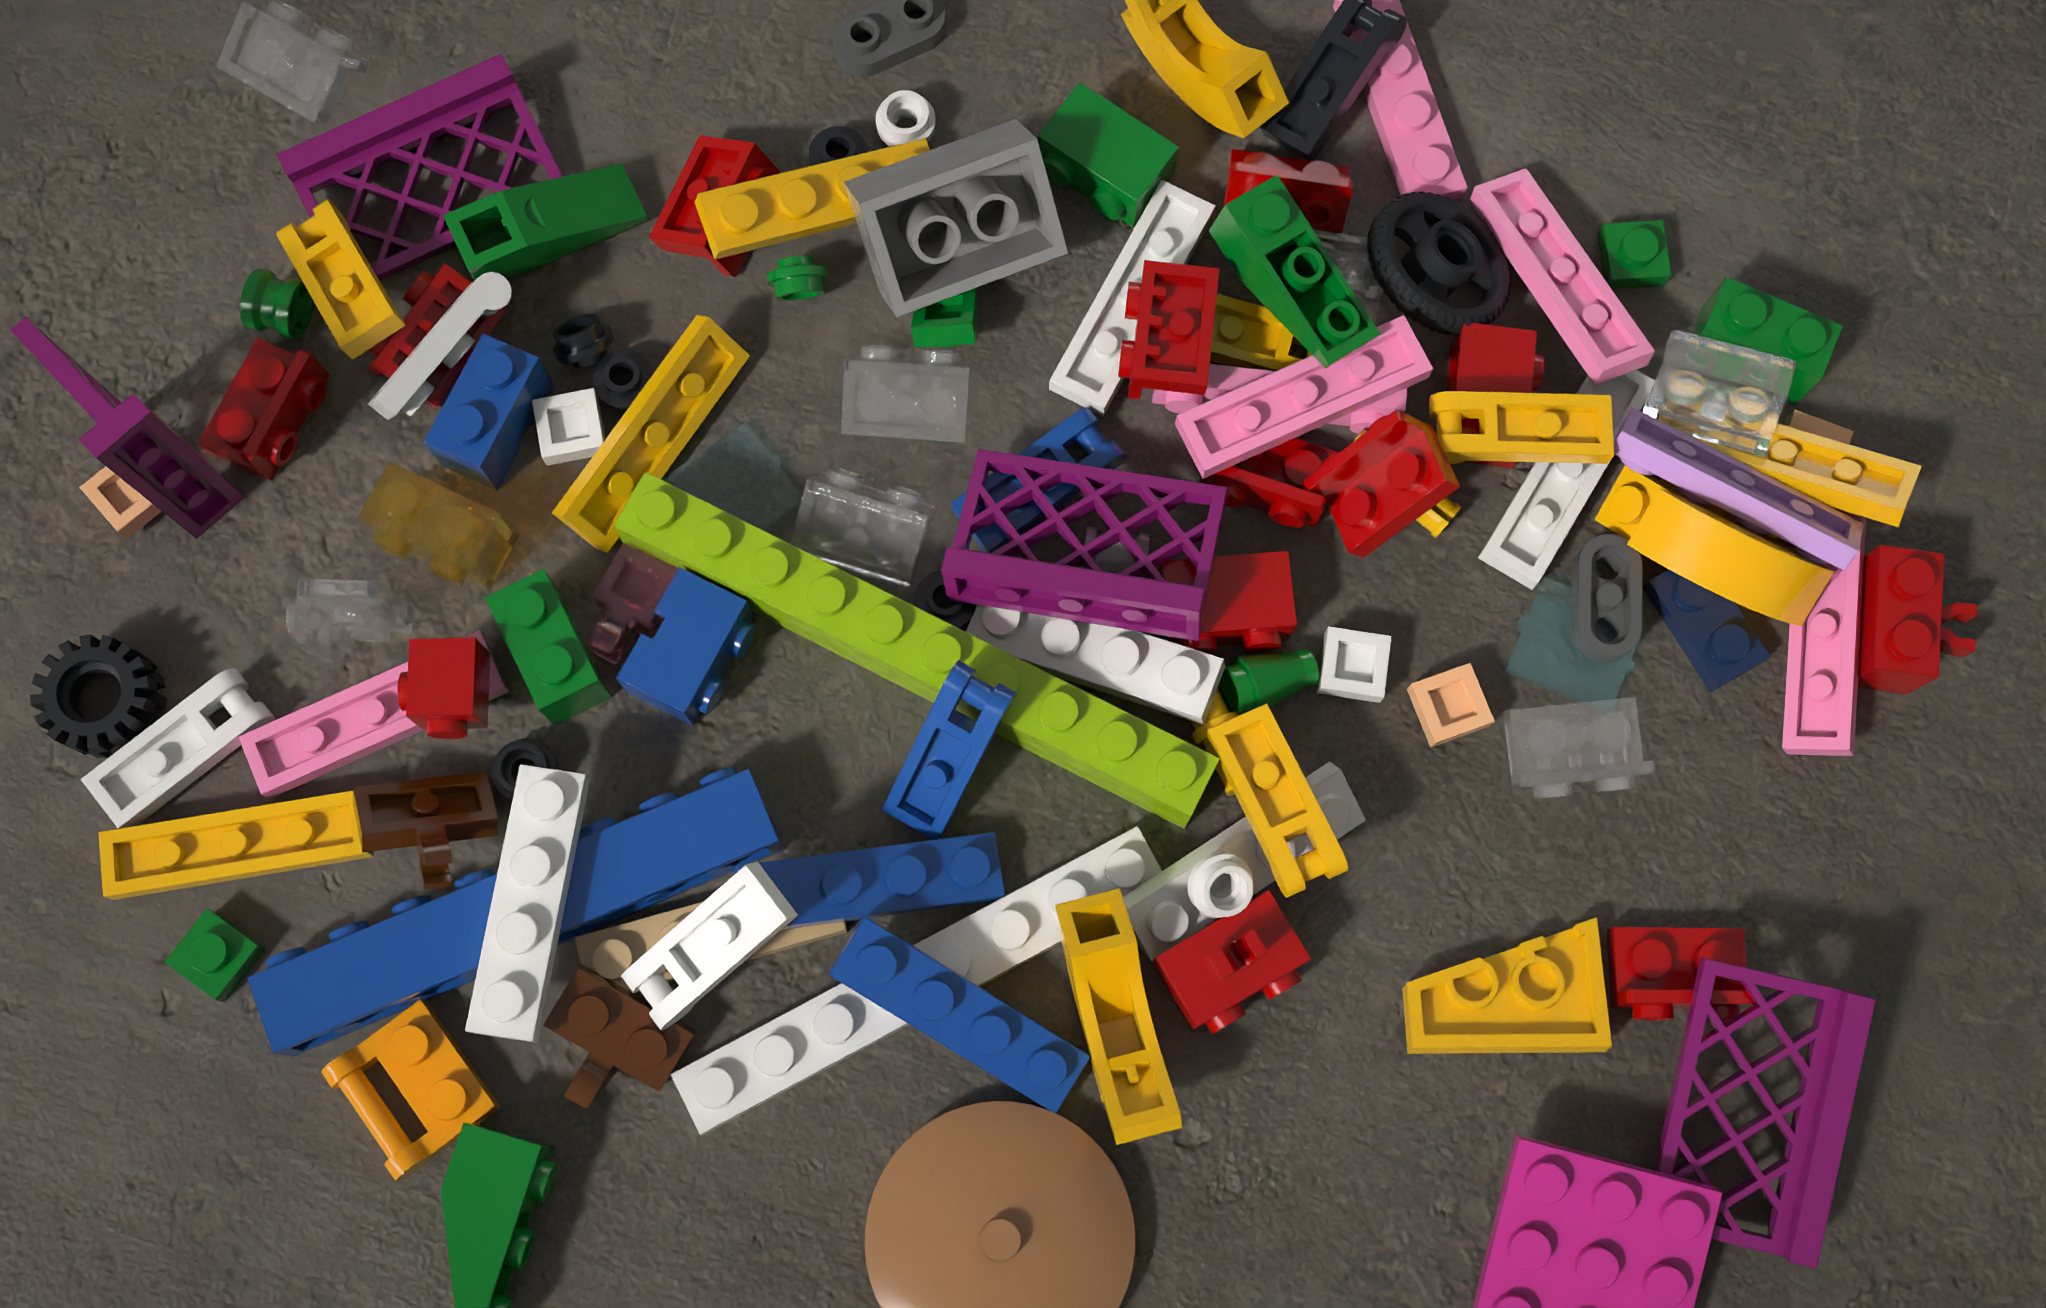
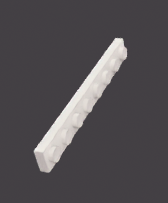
(845, 1022)

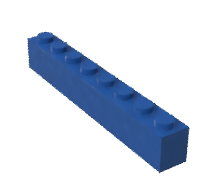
(439, 942)

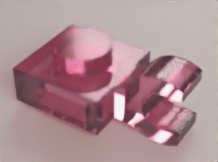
(630, 595)

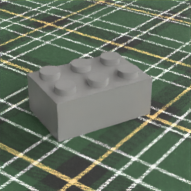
(957, 217)

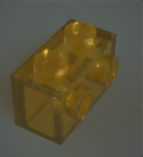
(438, 526)

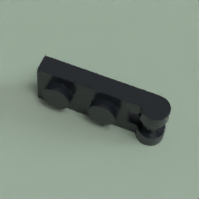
(1333, 76)

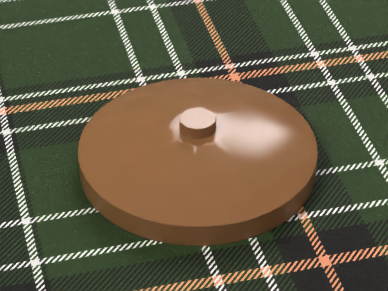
(1000, 1214)

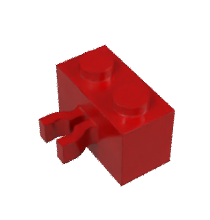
(1904, 620)
(1231, 963)

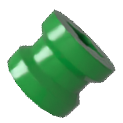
(276, 304)

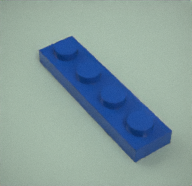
(888, 879)
(959, 1014)

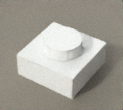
(569, 426)
(1354, 664)

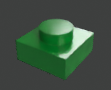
(1634, 254)
(947, 322)
(215, 955)

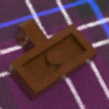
(426, 816)
(615, 1033)

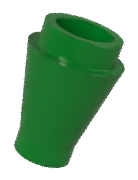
(1267, 679)

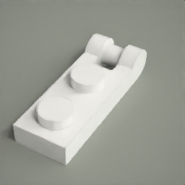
(443, 343)
(175, 750)
(710, 944)

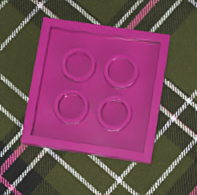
(1594, 1233)

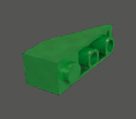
(544, 221)
(1292, 272)
(488, 1211)

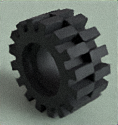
(70, 674)

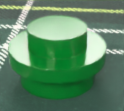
(797, 278)

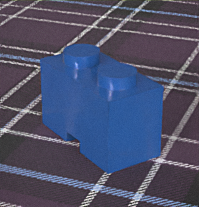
(488, 411)
(691, 649)

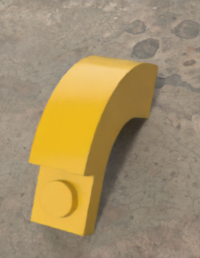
(1206, 68)
(1712, 549)
(1116, 1016)

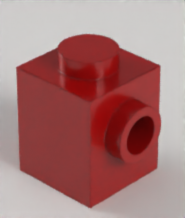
(446, 686)

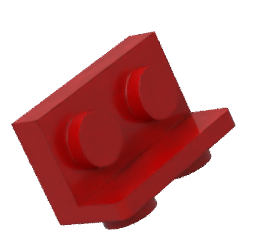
(710, 166)
(1317, 187)
(429, 301)
(1172, 328)
(265, 409)
(1383, 481)
(1275, 483)
(1658, 968)

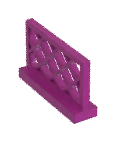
(409, 124)
(138, 443)
(1076, 592)
(1820, 1105)

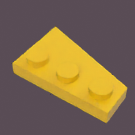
(1519, 1001)

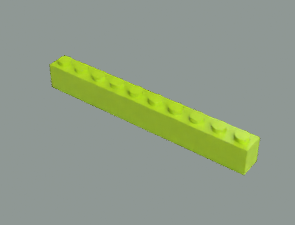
(916, 648)

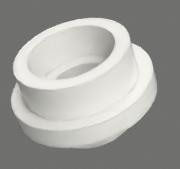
(900, 106)
(1232, 896)

